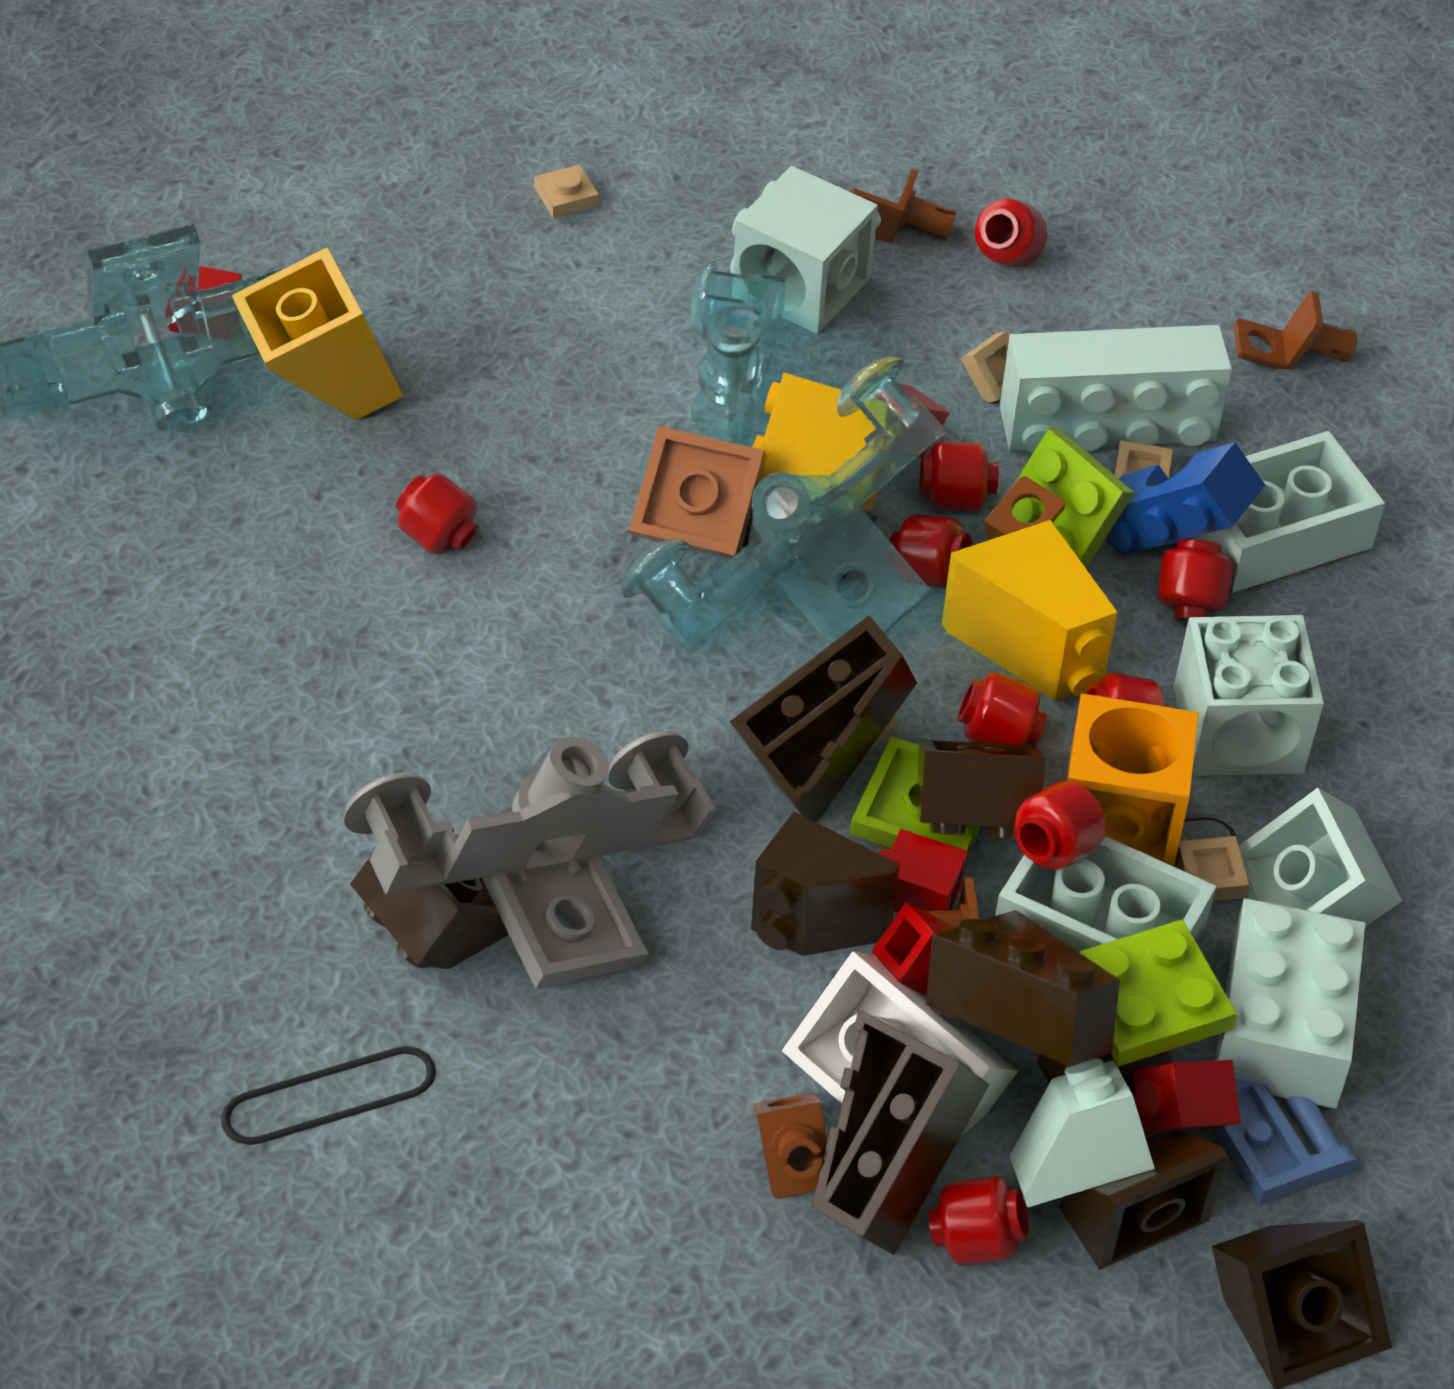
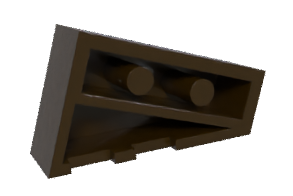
(827, 716)
(1024, 987)
(892, 1132)

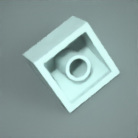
(1319, 862)
(1080, 1135)

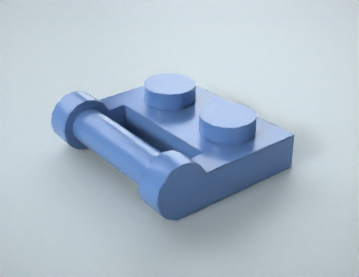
(1270, 1151)

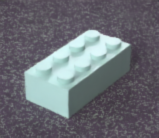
(1115, 386)

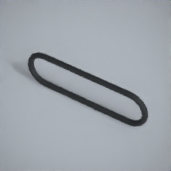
(225, 1117)

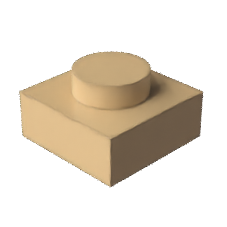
(566, 191)
(987, 366)
(1139, 456)
(1216, 862)

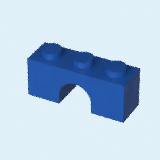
(1196, 501)

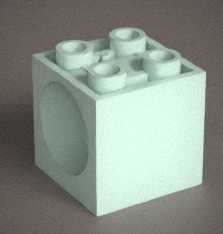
(811, 237)
(1252, 693)

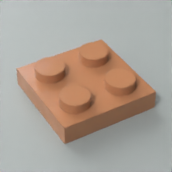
(698, 492)

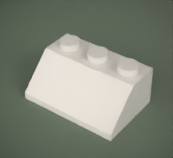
(828, 1039)

